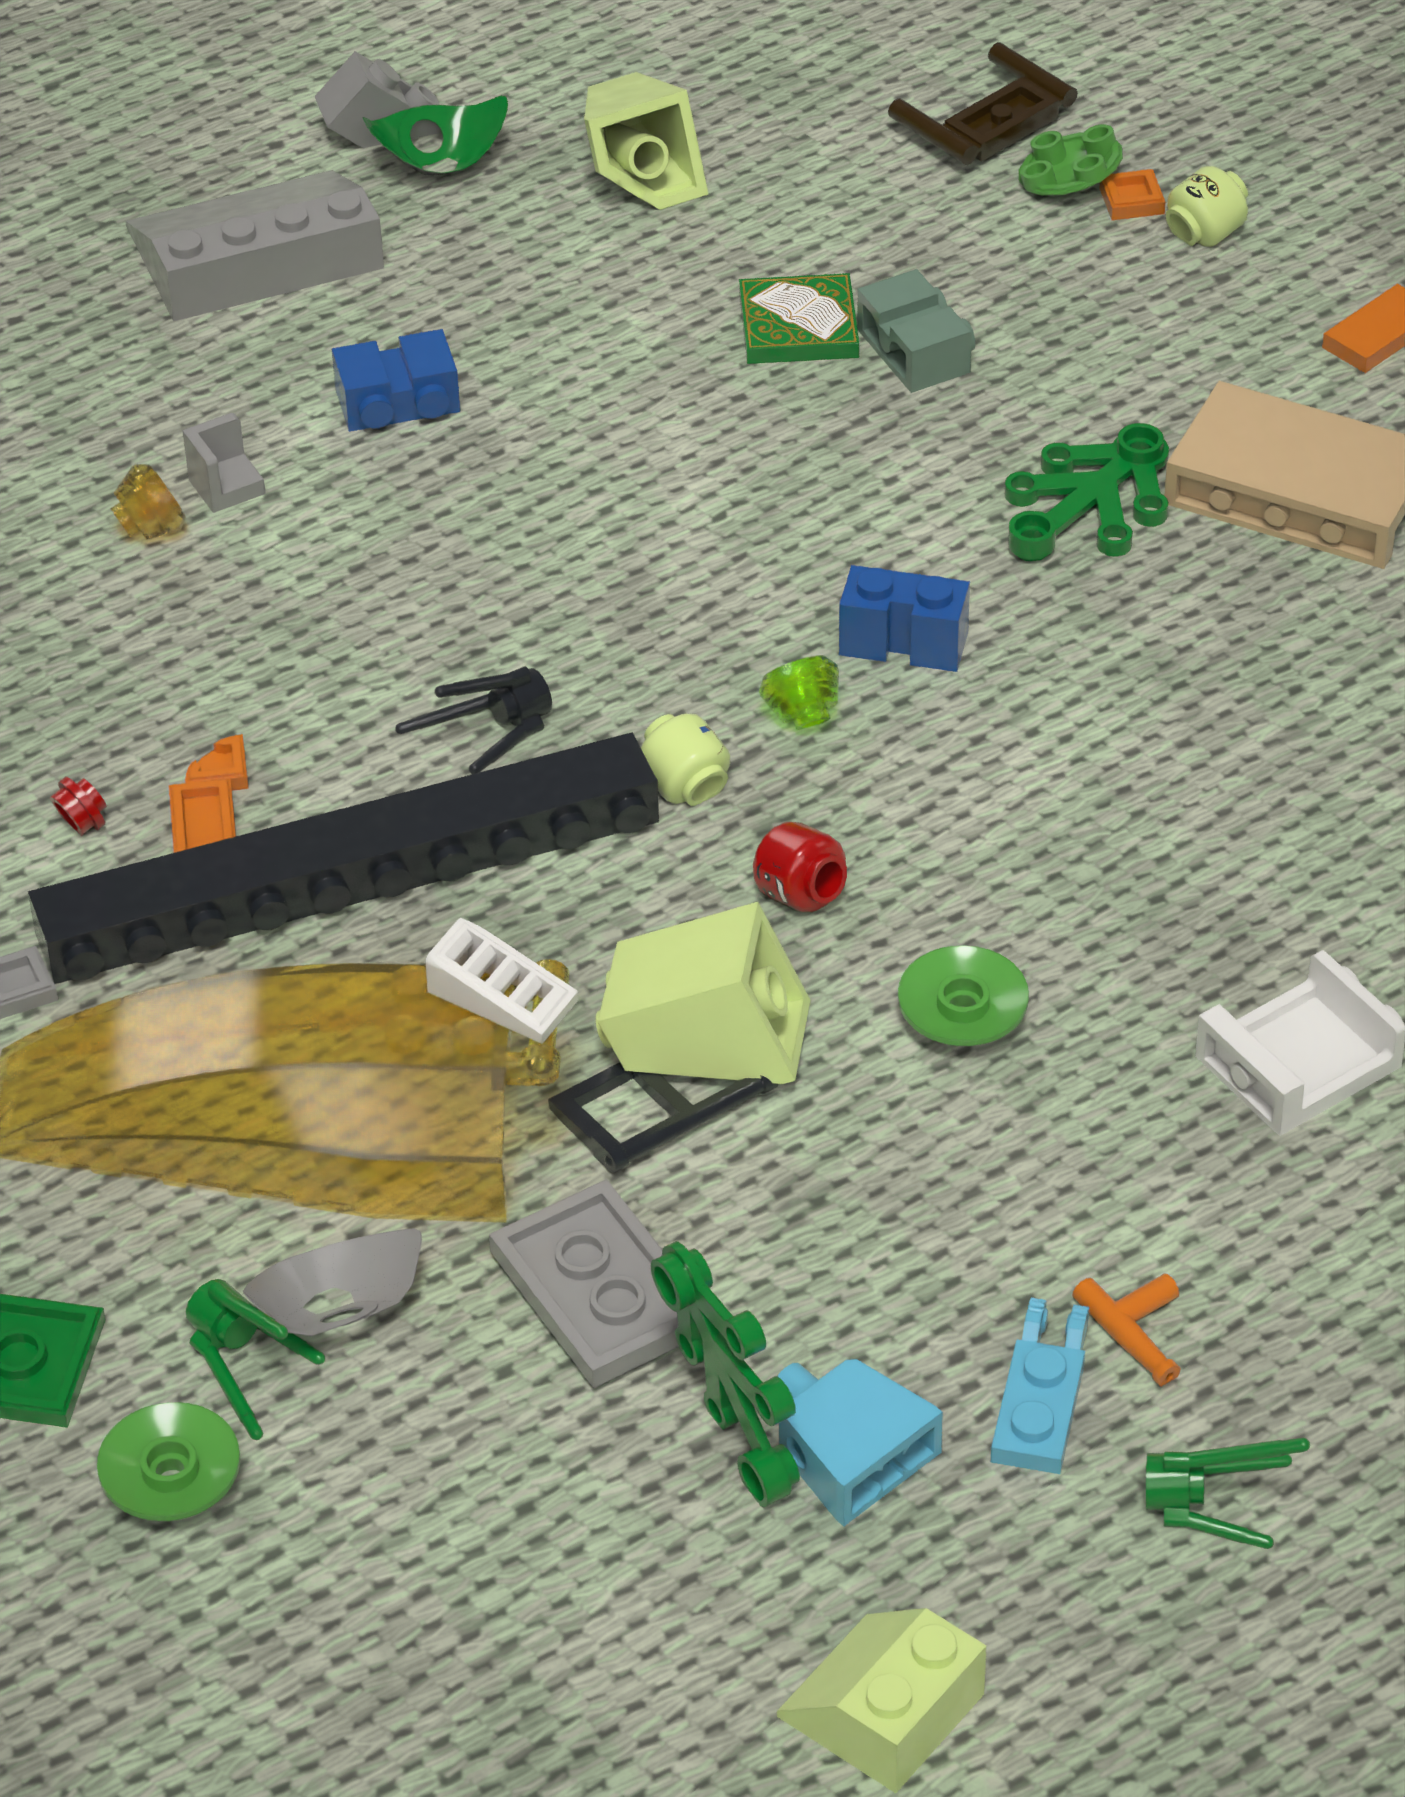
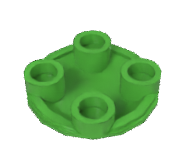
(1070, 161)

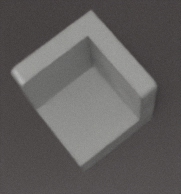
(219, 465)

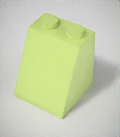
(706, 1000)

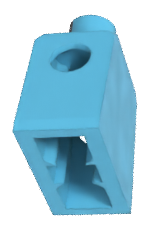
(856, 1434)

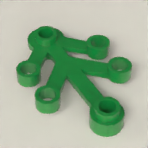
(1135, 452)
(722, 1342)

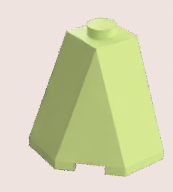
(645, 139)

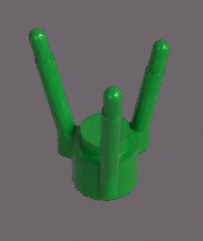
(230, 1321)
(1179, 1480)

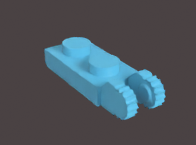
(1040, 1393)

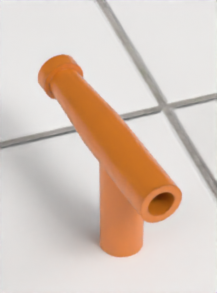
(1120, 1319)

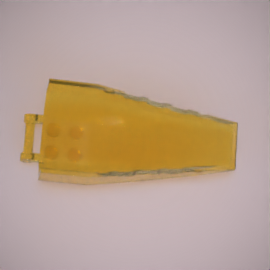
(282, 1086)

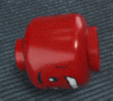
(800, 867)

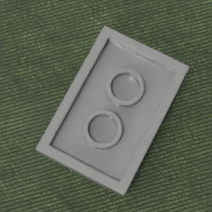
(591, 1281)

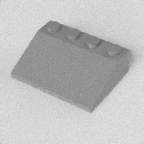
(259, 243)

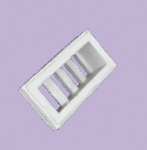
(468, 953)

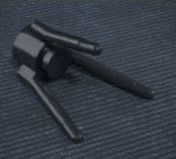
(514, 699)

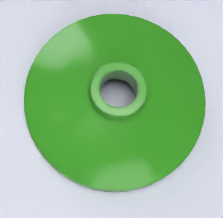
(963, 995)
(162, 1440)

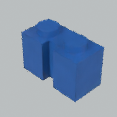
(396, 383)
(904, 615)

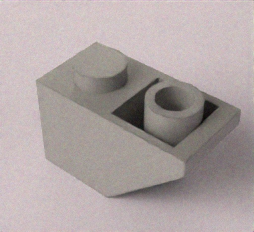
(372, 92)

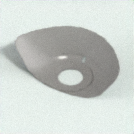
(371, 1267)

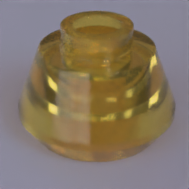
(147, 504)

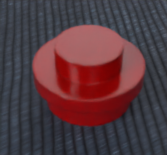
(79, 805)

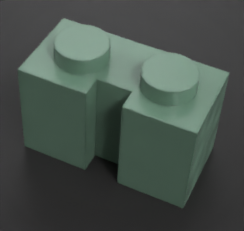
(915, 330)

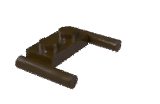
(998, 118)

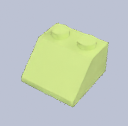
(890, 1692)

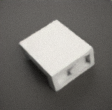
(1303, 1046)

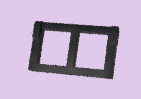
(684, 1115)

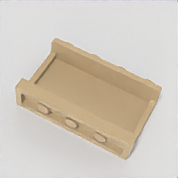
(1292, 473)

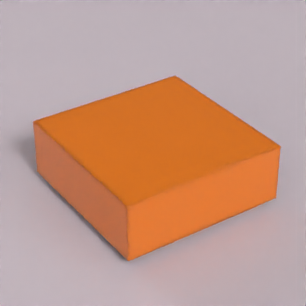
(1132, 194)

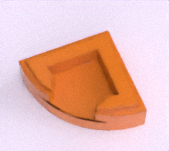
(223, 762)

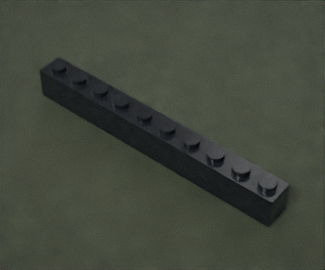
(343, 858)

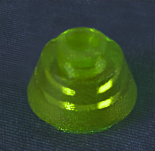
(802, 691)

